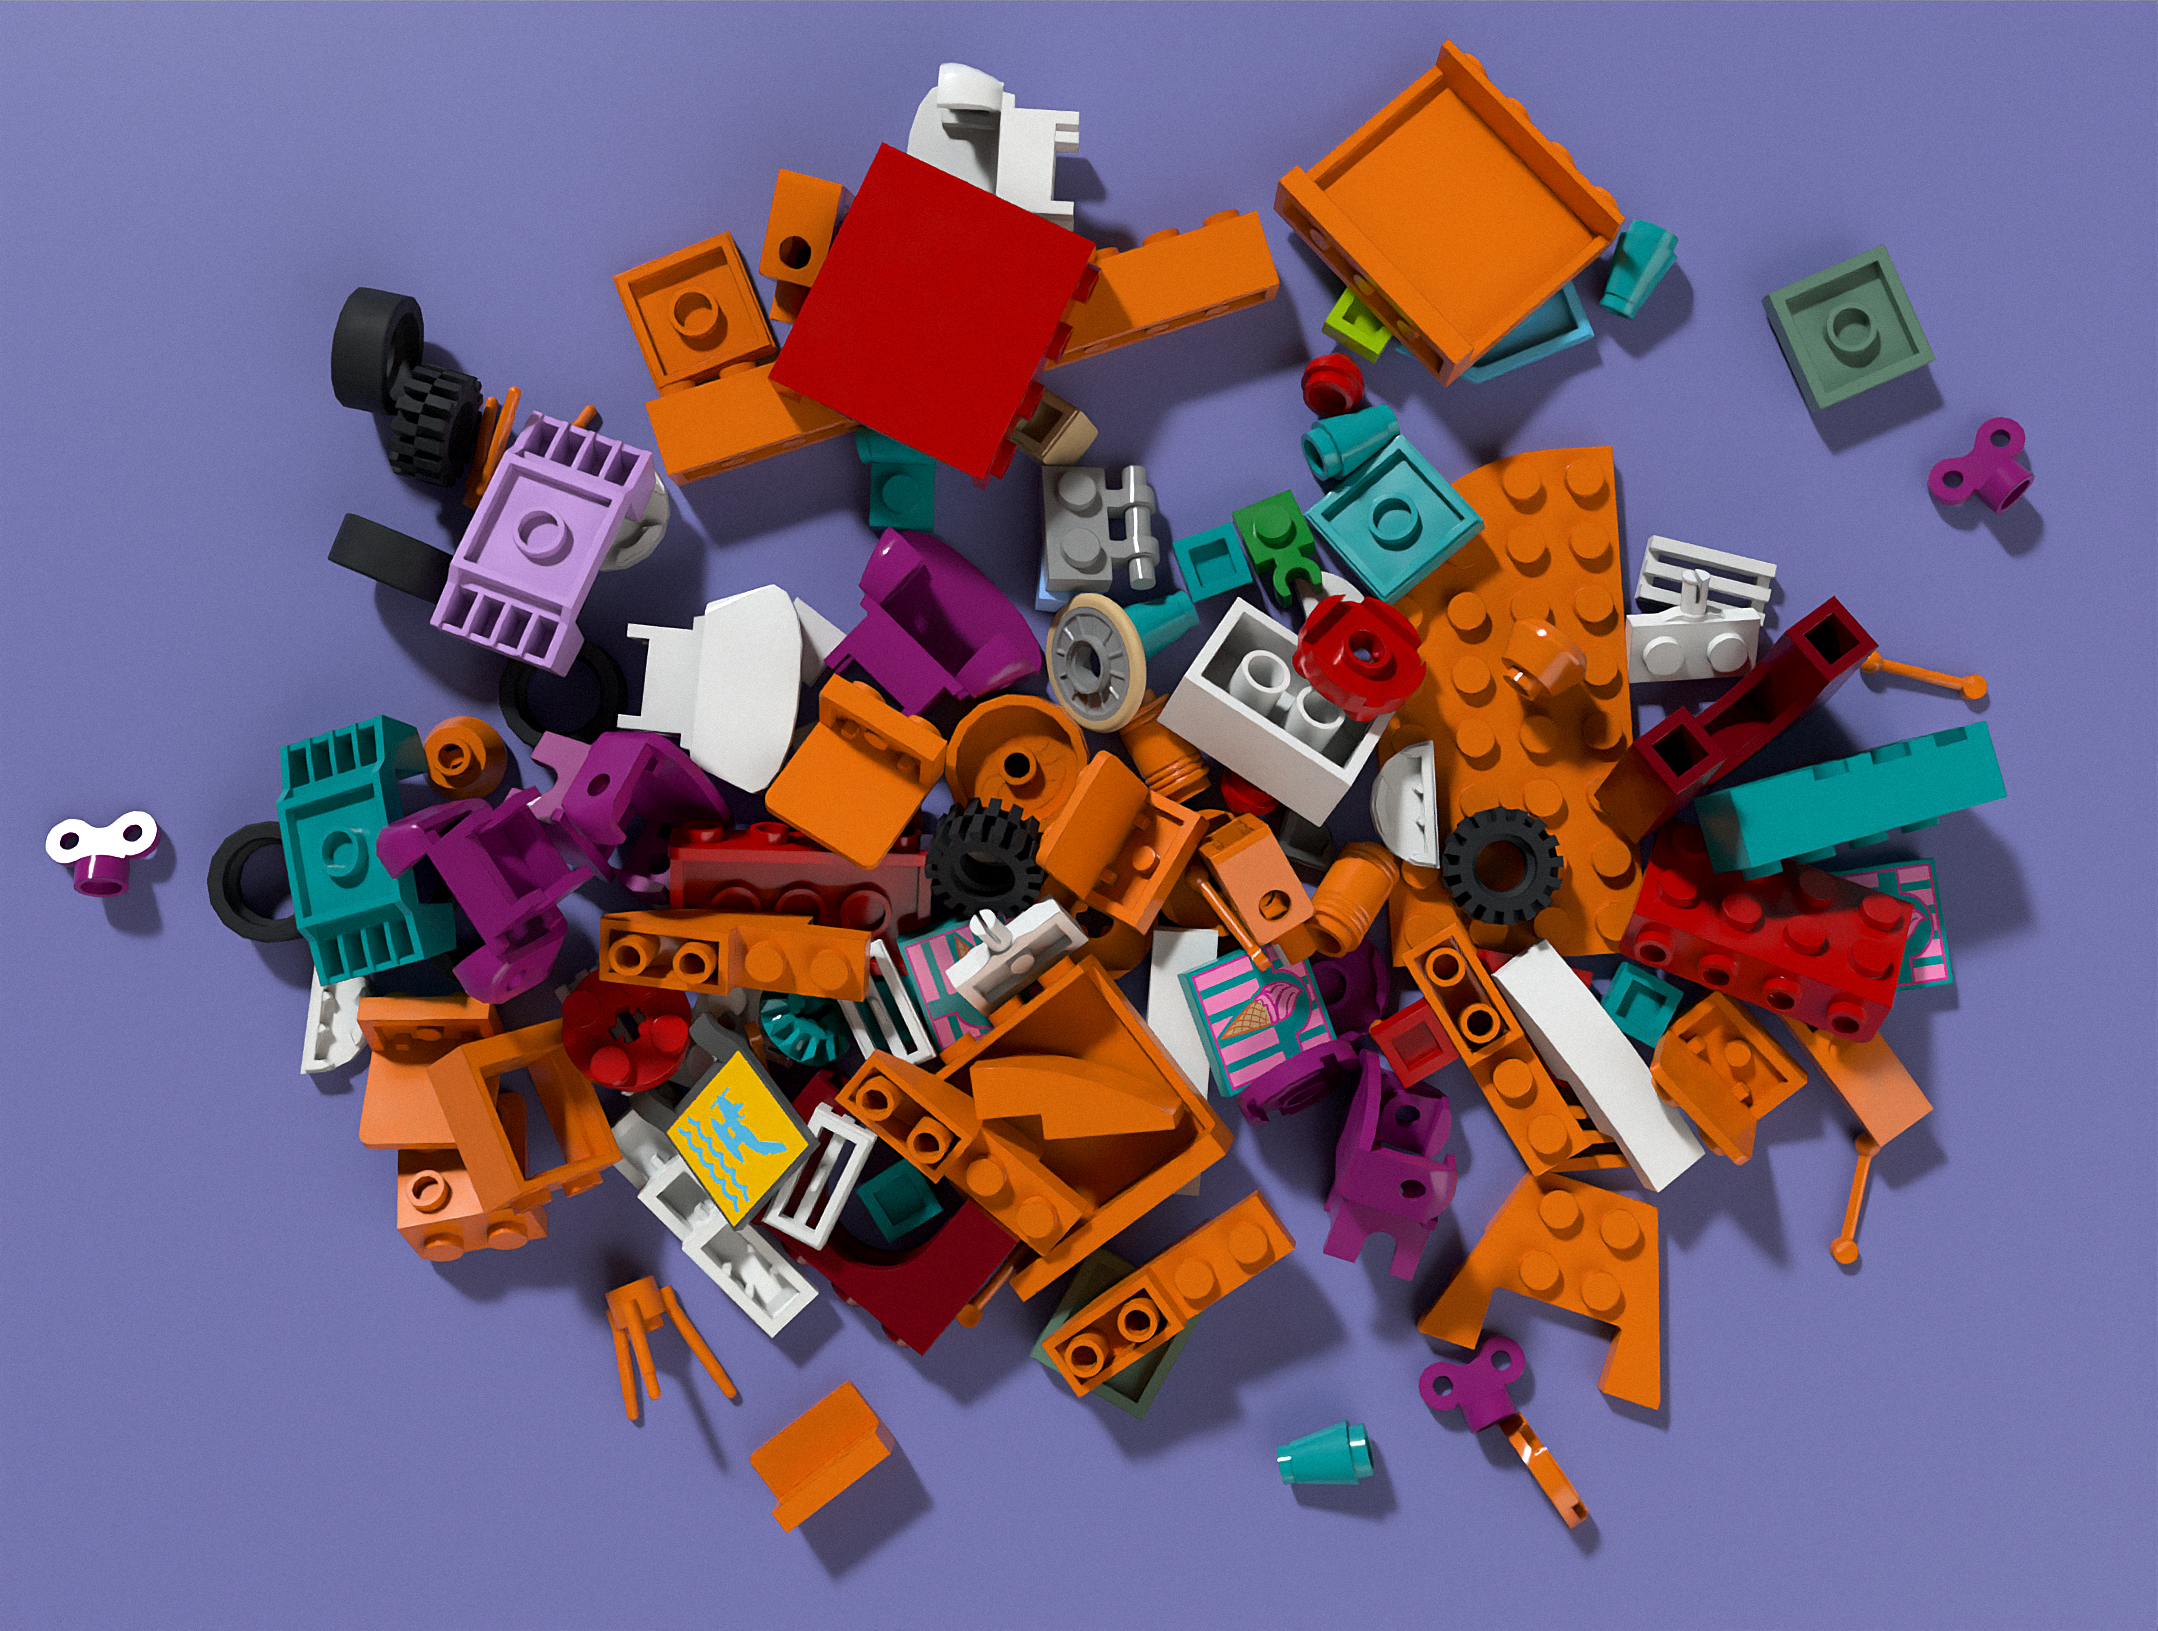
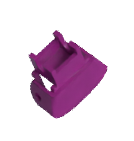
(935, 627)
(604, 788)
(503, 880)
(1382, 1187)

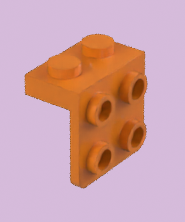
(858, 774)
(1119, 843)
(405, 1039)
(1723, 1072)
(440, 1206)

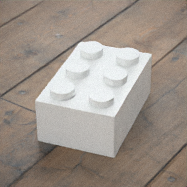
(1267, 720)

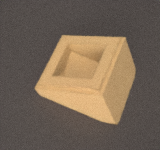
(1055, 434)

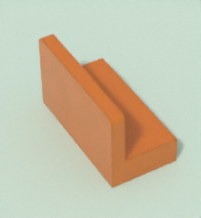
(821, 1454)

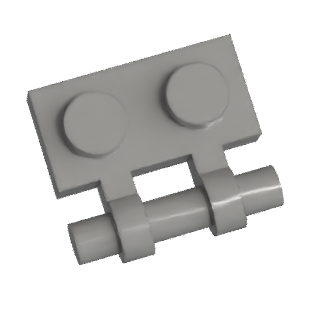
(1077, 529)

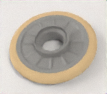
(1099, 624)

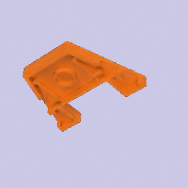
(1575, 1252)

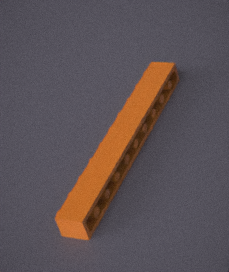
(1139, 296)

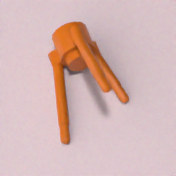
(490, 451)
(632, 1314)

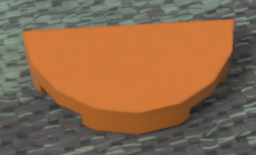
(1545, 1470)

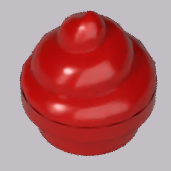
(1332, 385)
(1244, 796)

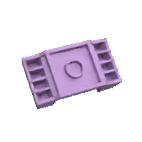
(542, 541)

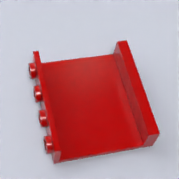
(937, 315)

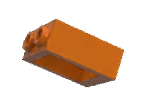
(566, 1098)

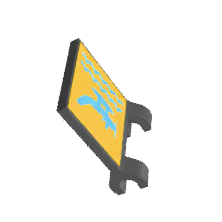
(732, 1124)

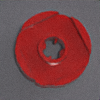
(1341, 677)
(631, 1066)

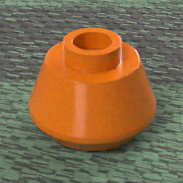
(1541, 659)
(478, 751)

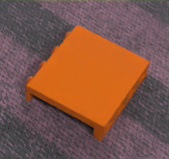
(1450, 215)
(1118, 1174)

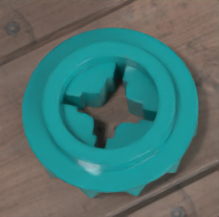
(803, 1038)

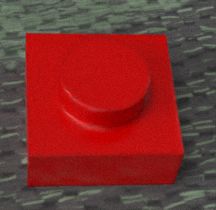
(1414, 1042)

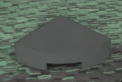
(1305, 841)

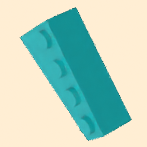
(1849, 800)

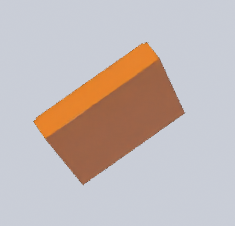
(694, 312)

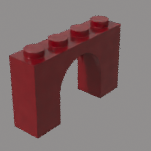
(1692, 754)
(908, 1289)

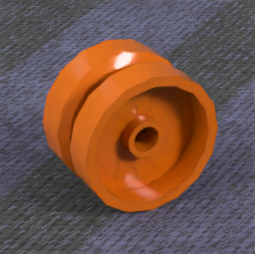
(1013, 726)

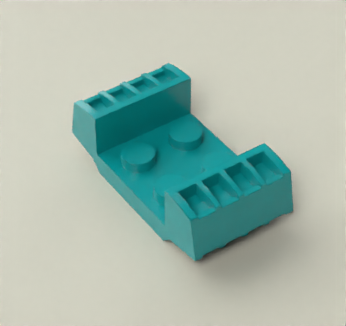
(329, 816)

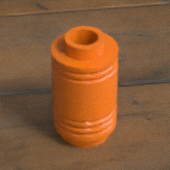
(1161, 756)
(1351, 897)

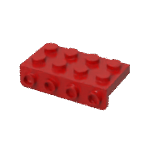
(797, 875)
(1780, 941)

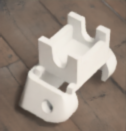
(982, 138)
(727, 686)

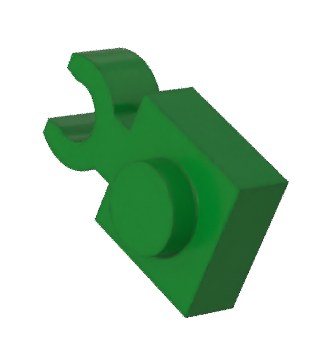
(1279, 540)

